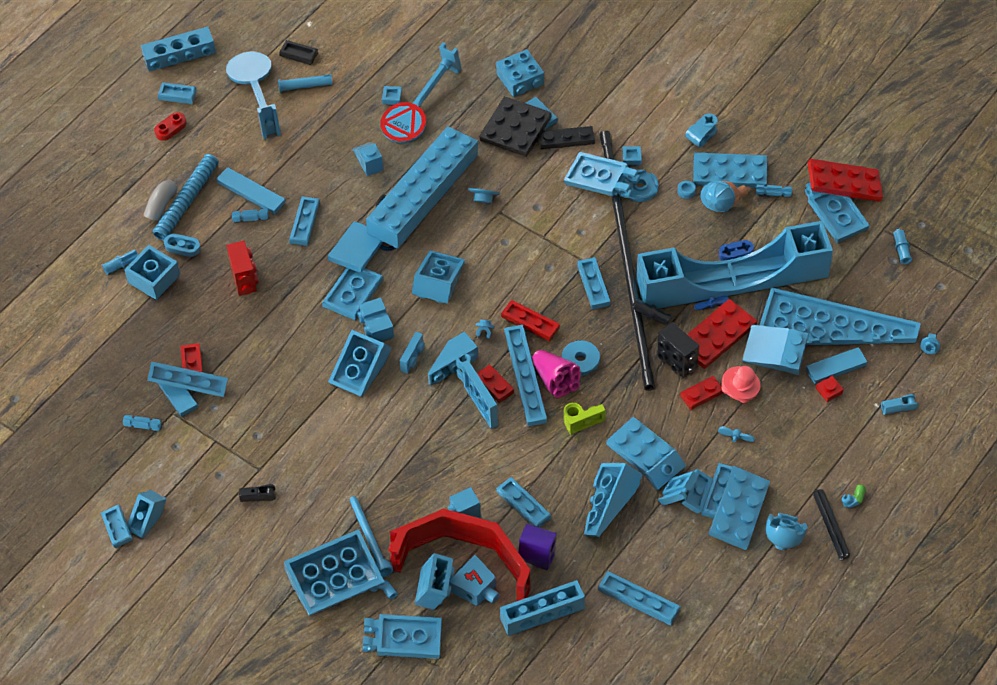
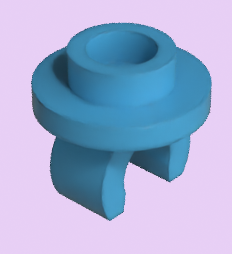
(484, 325)
(930, 344)

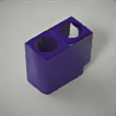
(536, 546)

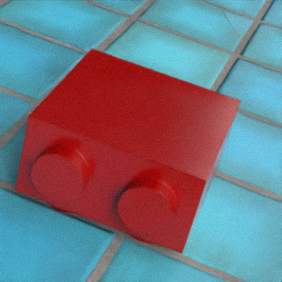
(242, 267)

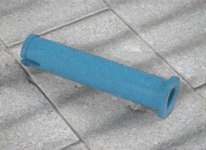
(306, 82)

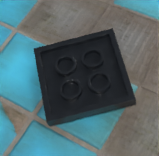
(515, 126)

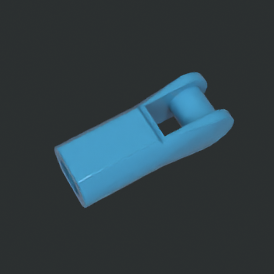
(896, 405)

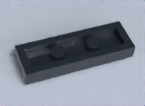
(567, 137)

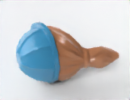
(722, 195)

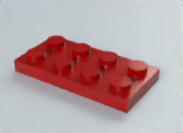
(845, 180)
(721, 331)

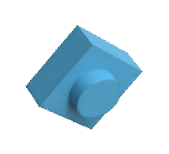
(391, 95)
(632, 155)

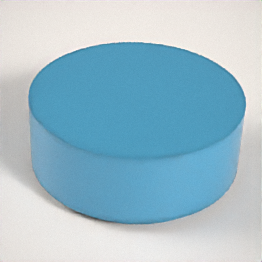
(686, 189)

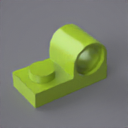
(583, 418)

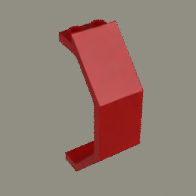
(463, 528)

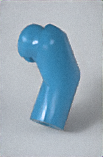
(387, 588)

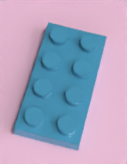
(734, 168)
(739, 508)

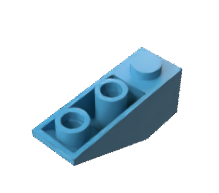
(446, 362)

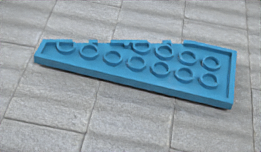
(833, 322)

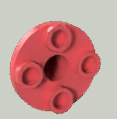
(741, 383)

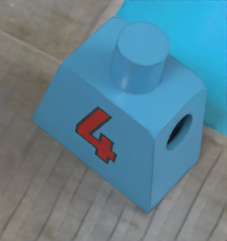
(474, 583)

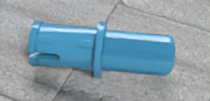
(902, 246)
(119, 262)

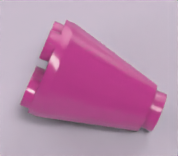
(557, 373)

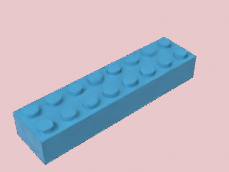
(422, 187)

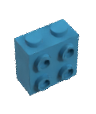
(520, 73)
(434, 581)

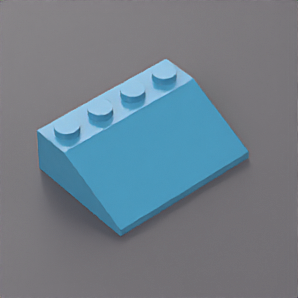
(333, 572)

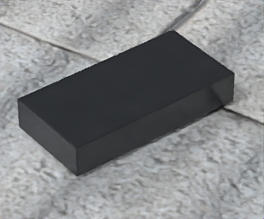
(298, 52)

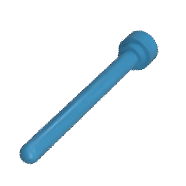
(383, 565)

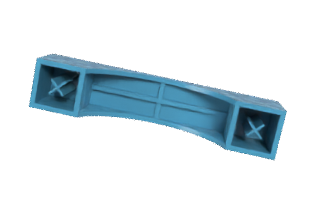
(793, 257)

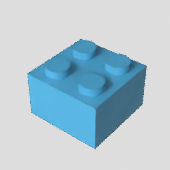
(152, 272)

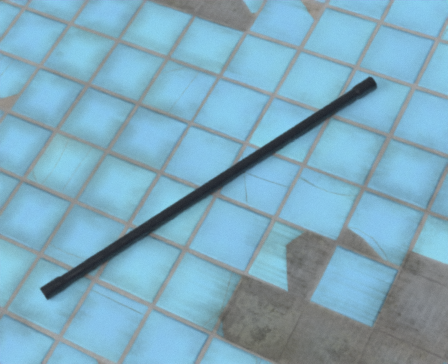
(647, 374)

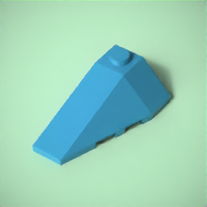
(614, 487)

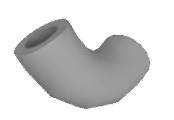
(160, 199)

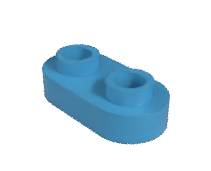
(184, 245)

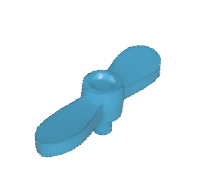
(736, 434)

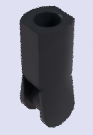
(253, 493)

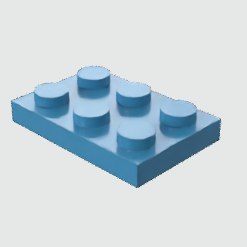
(638, 445)

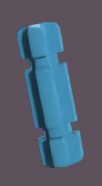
(773, 190)
(249, 215)
(142, 422)

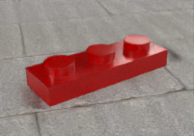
(530, 320)

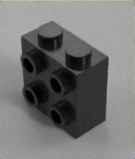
(678, 350)

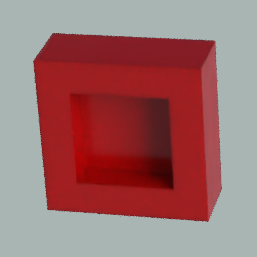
(829, 388)

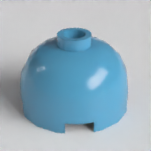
(785, 531)

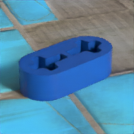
(735, 250)

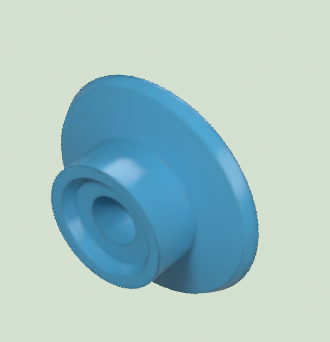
(483, 196)

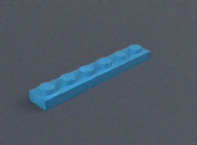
(525, 375)

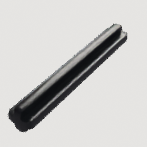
(831, 524)

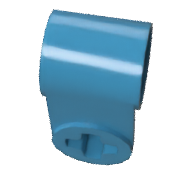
(702, 130)

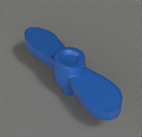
(711, 303)

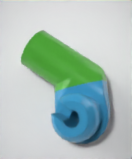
(856, 499)

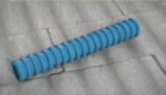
(185, 197)

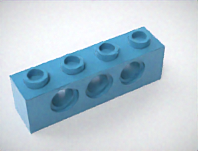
(178, 49)
(542, 608)

